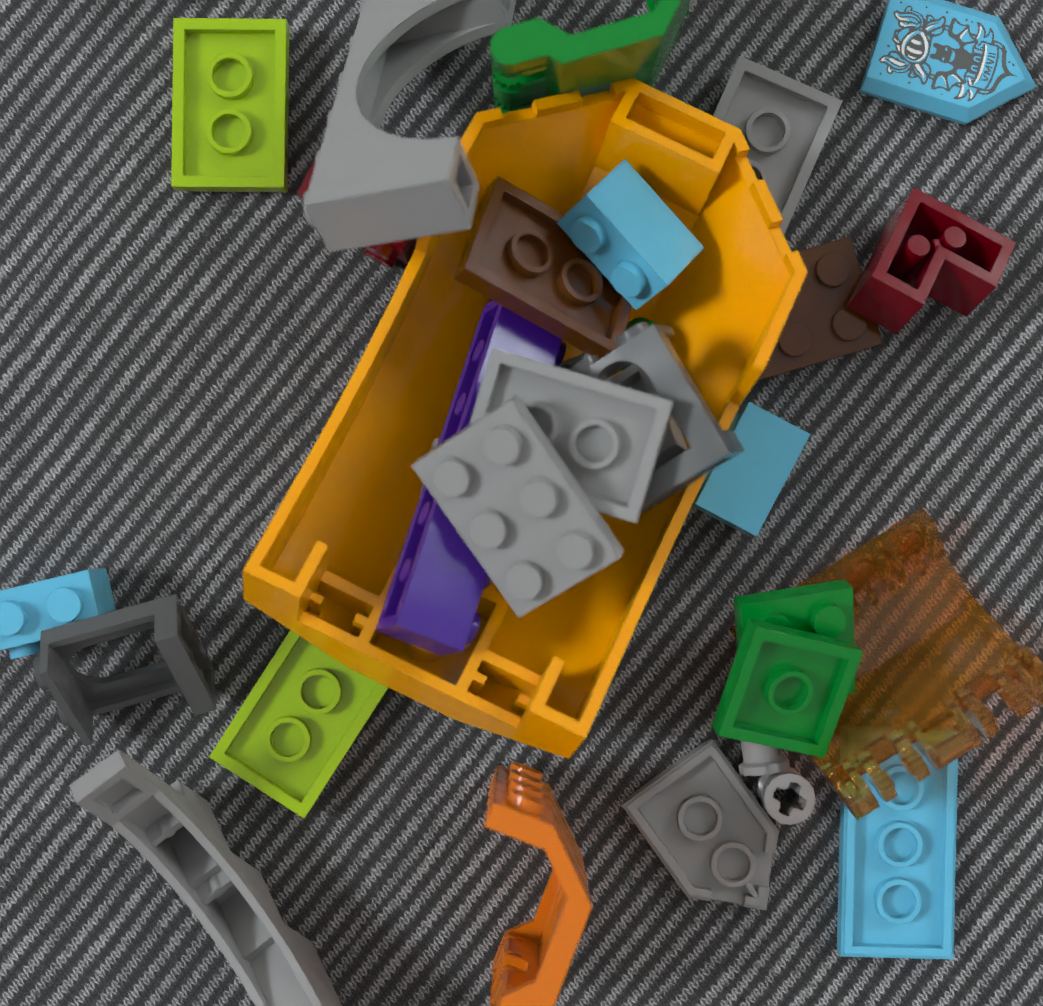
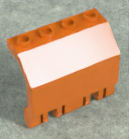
(539, 951)

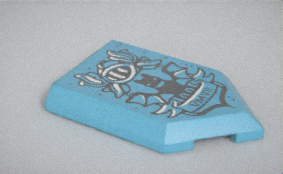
(944, 60)

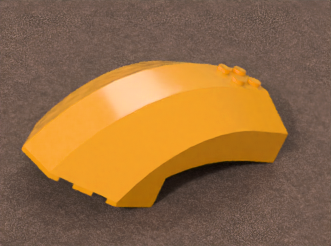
(353, 501)

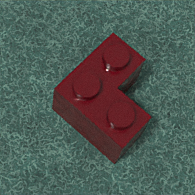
(931, 254)

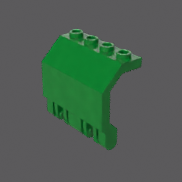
(543, 61)

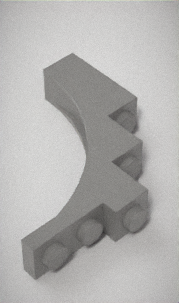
(225, 893)

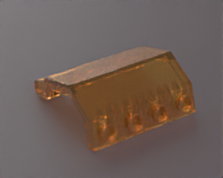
(922, 665)

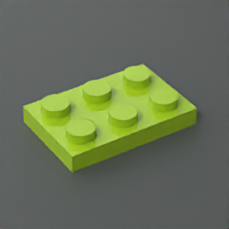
(230, 105)
(297, 724)

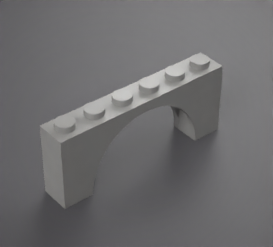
(385, 185)

